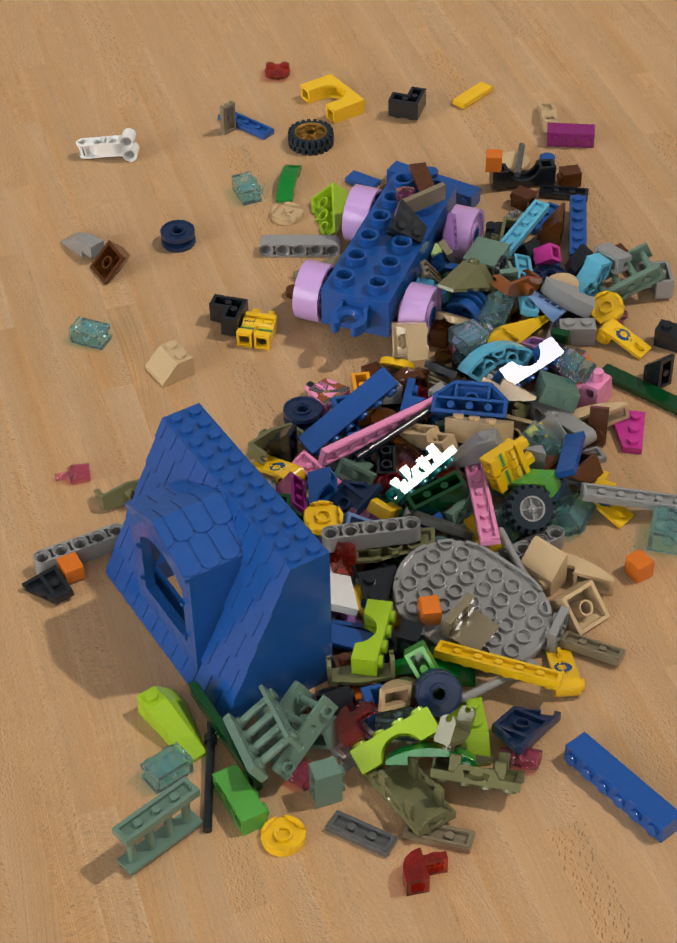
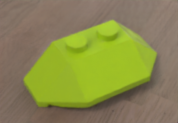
(478, 740)

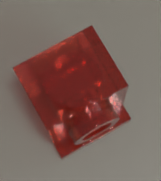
(343, 558)

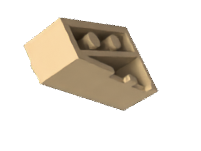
(466, 427)

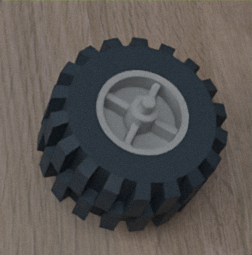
(529, 509)

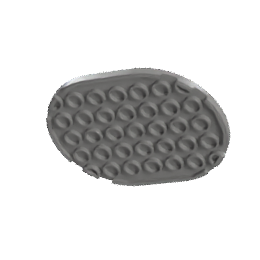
(499, 588)

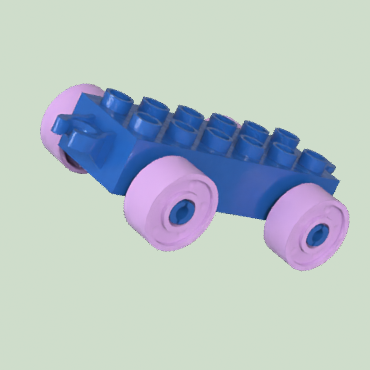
(379, 272)

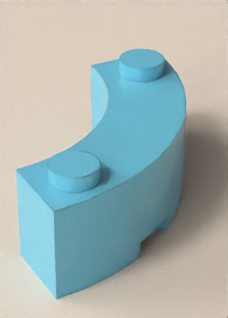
(594, 270)
(490, 355)

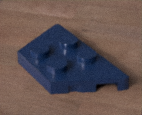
(355, 495)
(523, 727)

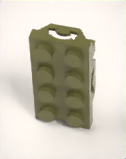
(499, 777)
(412, 797)

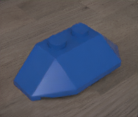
(470, 399)

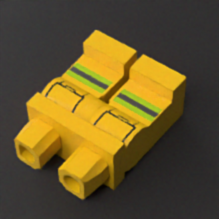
(257, 327)
(507, 463)

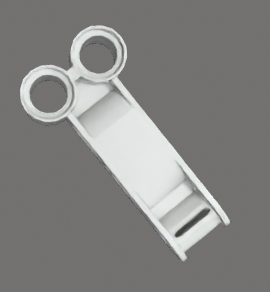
(110, 146)

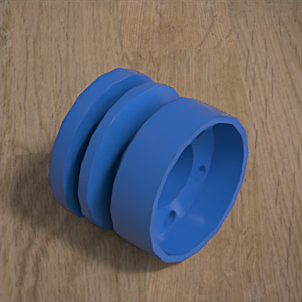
(466, 304)

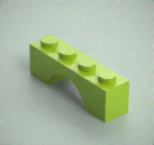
(368, 654)
(370, 754)

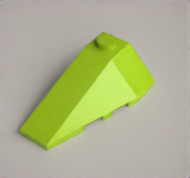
(329, 208)
(171, 719)

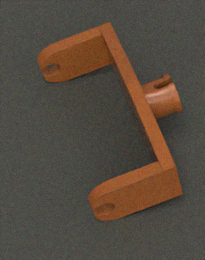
(524, 286)

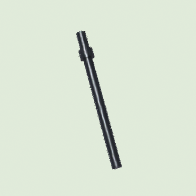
(371, 448)
(210, 741)

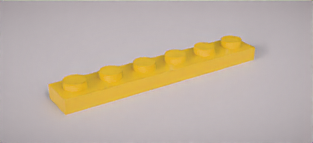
(498, 665)

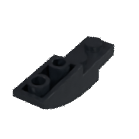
(386, 459)

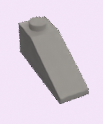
(476, 447)

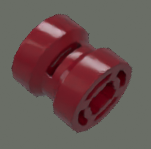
(384, 480)

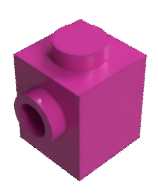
(547, 254)

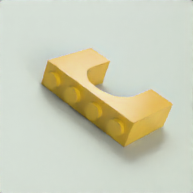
(329, 86)

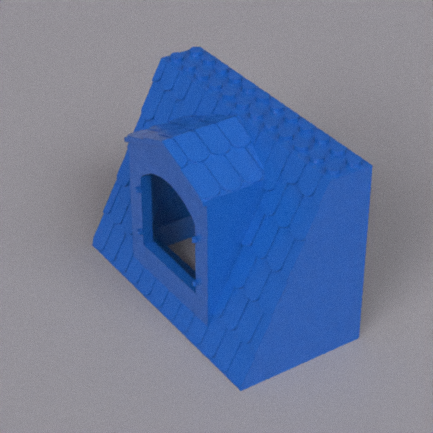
(244, 565)

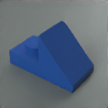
(410, 395)

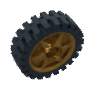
(310, 137)

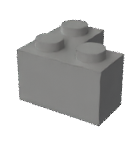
(663, 288)

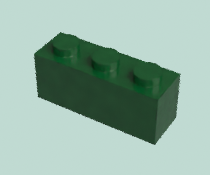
(438, 494)

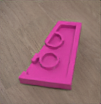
(631, 432)

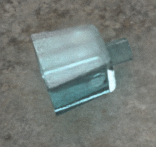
(469, 335)

